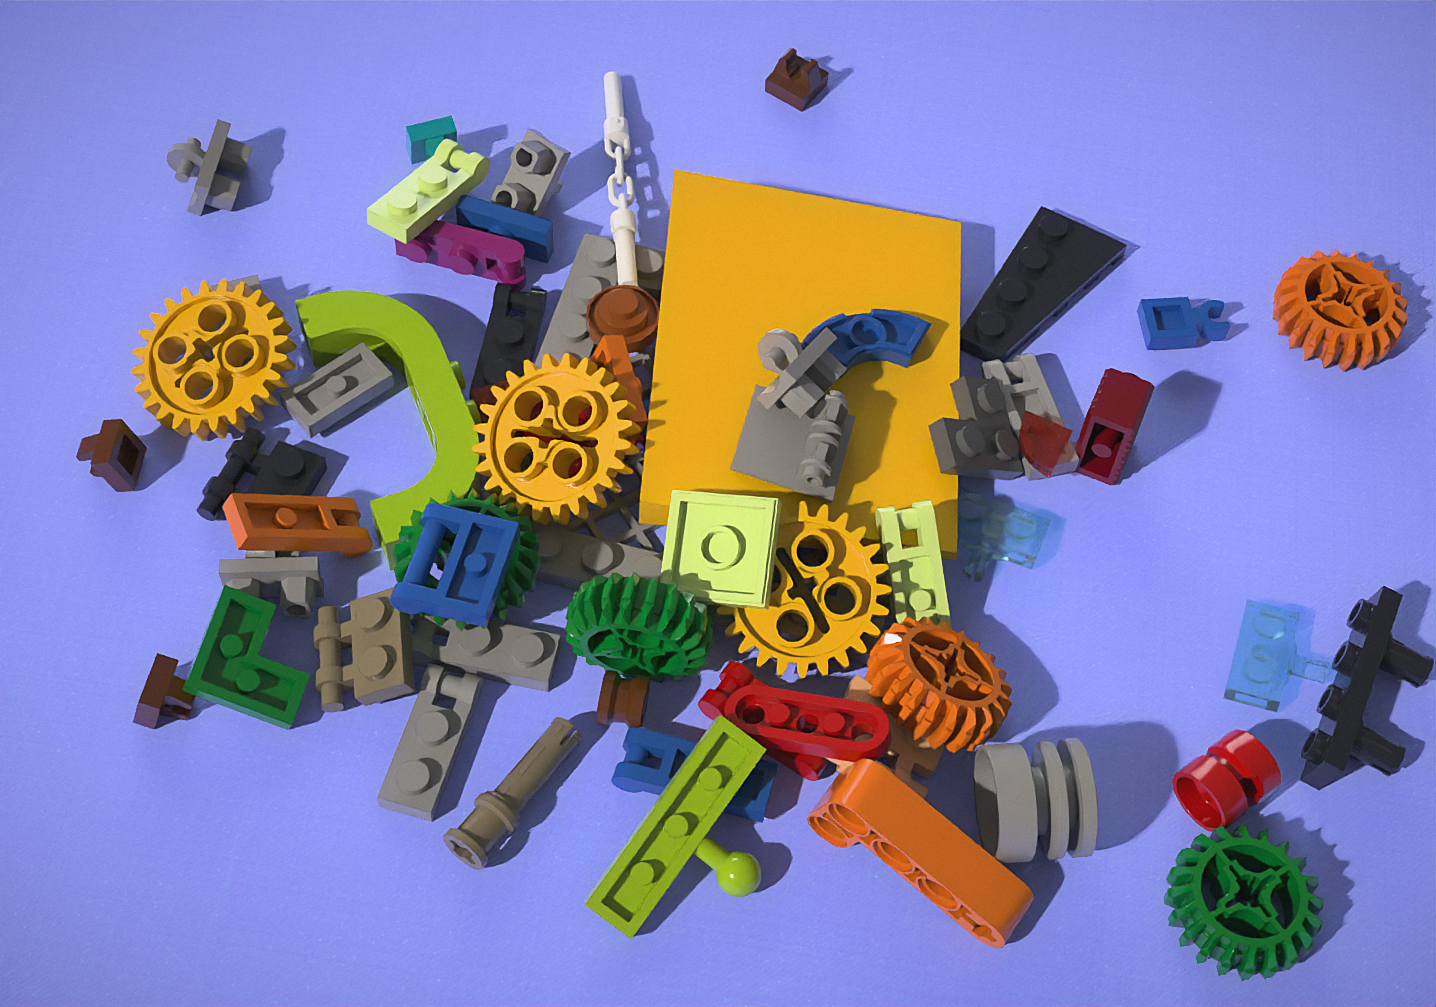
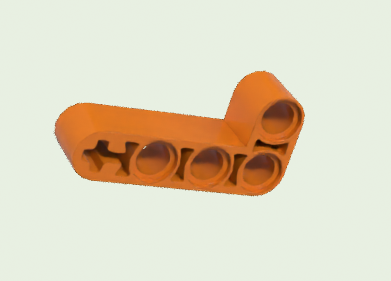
(922, 847)

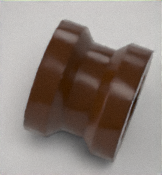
(623, 700)

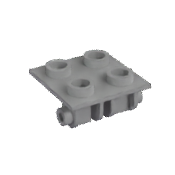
(795, 451)

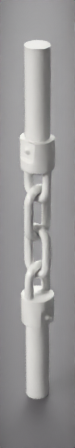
(622, 220)

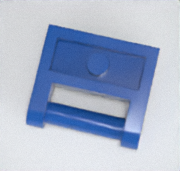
(471, 571)

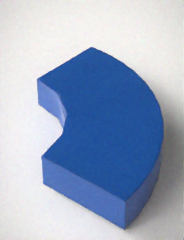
(872, 337)

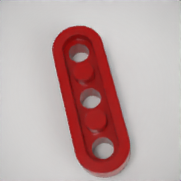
(789, 711)

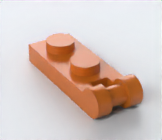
(296, 523)

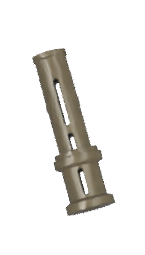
(499, 810)

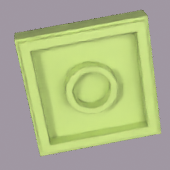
(722, 547)

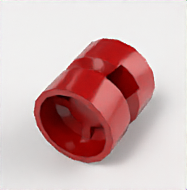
(1226, 780)

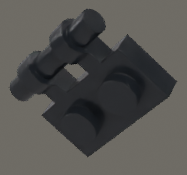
(283, 472)

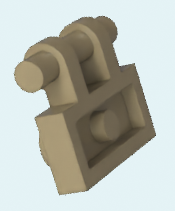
(379, 651)

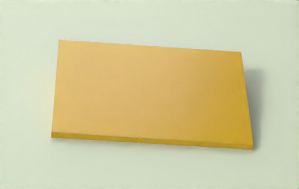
(788, 260)

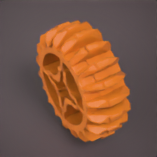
(1334, 322)
(938, 684)

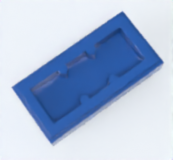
(530, 230)

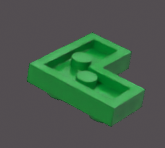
(232, 671)

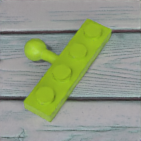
(678, 828)

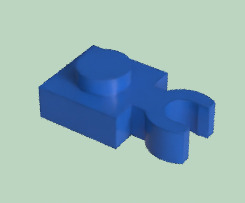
(1174, 324)

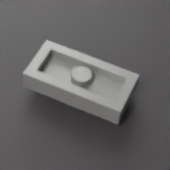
(336, 389)

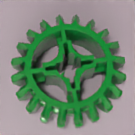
(522, 567)
(639, 627)
(1264, 940)

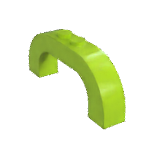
(407, 342)

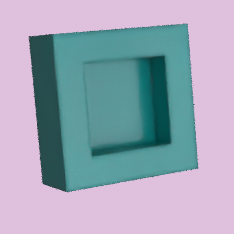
(426, 136)

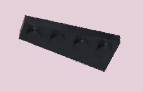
(1035, 282)

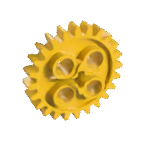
(213, 359)
(565, 392)
(845, 567)

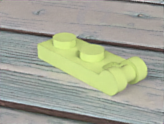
(428, 192)
(913, 570)

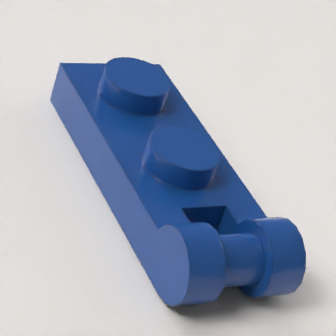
(634, 777)

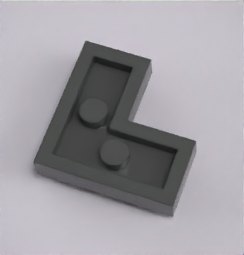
(982, 438)

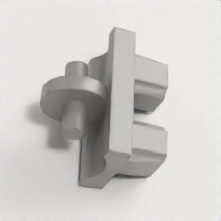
(532, 174)
(210, 187)
(802, 372)
(276, 575)

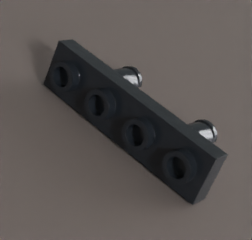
(1344, 701)

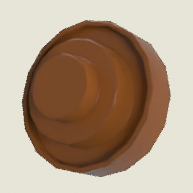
(623, 312)

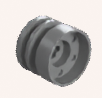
(1043, 800)

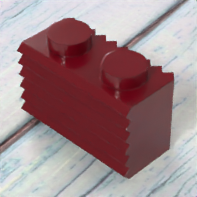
(1112, 425)

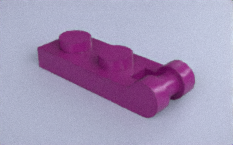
(468, 253)

